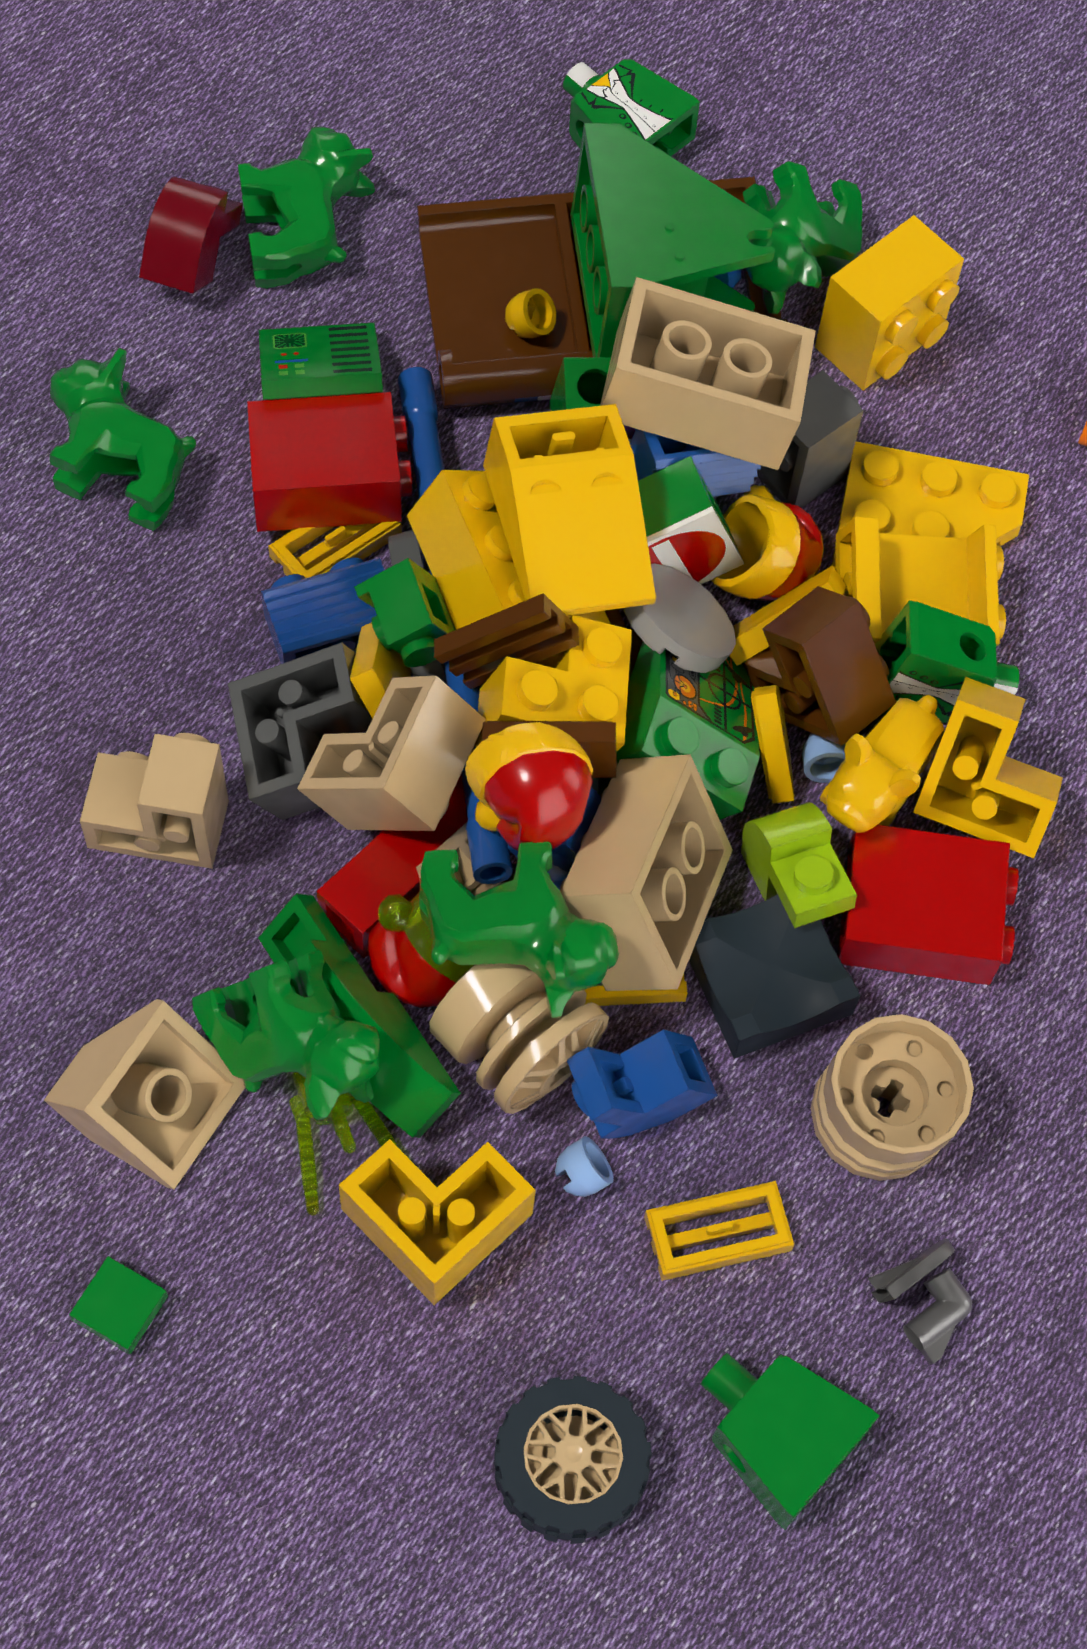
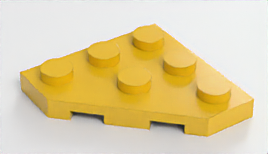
(931, 494)

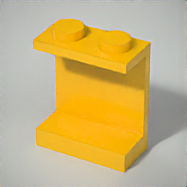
(933, 570)

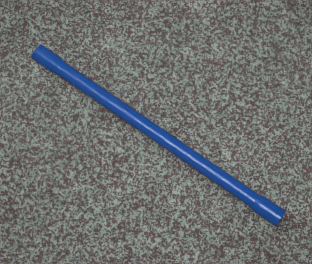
(487, 849)

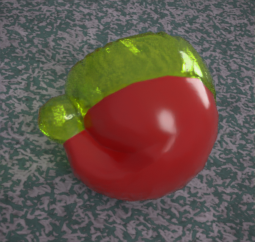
(402, 955)

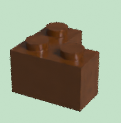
(824, 666)

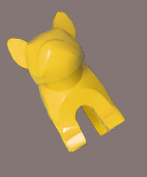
(884, 765)

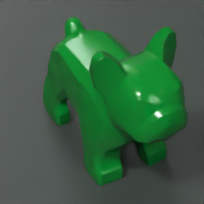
(302, 200)
(806, 234)
(115, 440)
(515, 924)
(272, 1031)

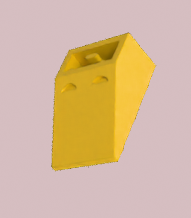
(571, 508)

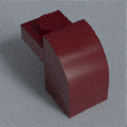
(186, 234)

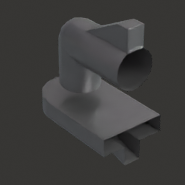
(933, 1326)

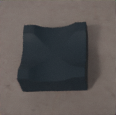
(769, 977)

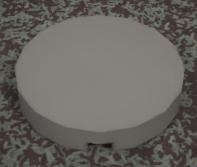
(684, 622)

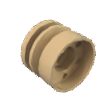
(507, 1018)
(914, 1070)

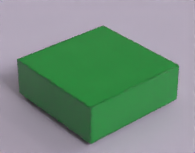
(118, 1305)

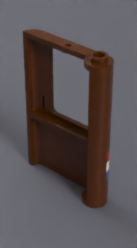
(483, 257)

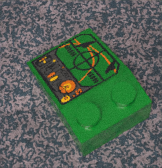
(696, 715)

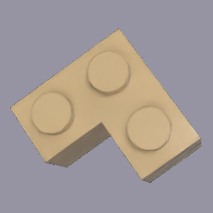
(403, 764)
(159, 803)

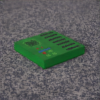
(319, 361)

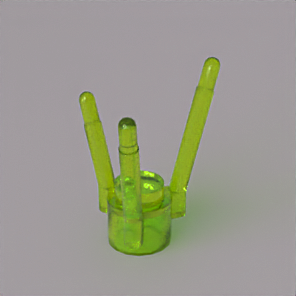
(338, 1119)

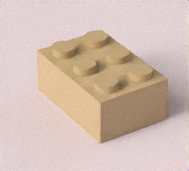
(709, 373)
(650, 869)

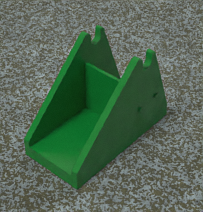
(655, 222)

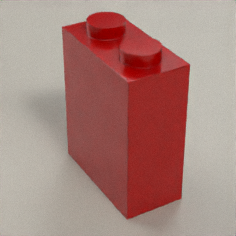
(327, 461)
(928, 904)

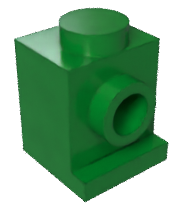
(407, 611)

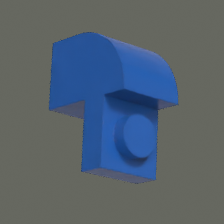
(641, 1085)

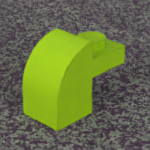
(794, 858)

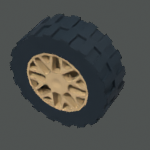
(572, 1459)

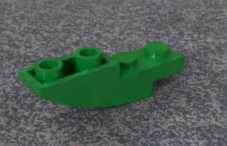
(411, 1080)

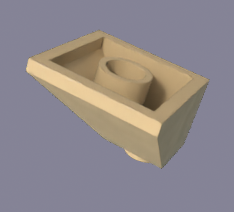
(148, 1092)

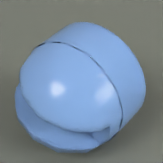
(821, 758)
(585, 1167)

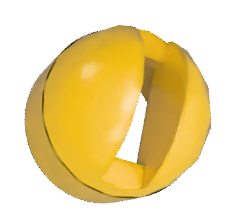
(531, 320)

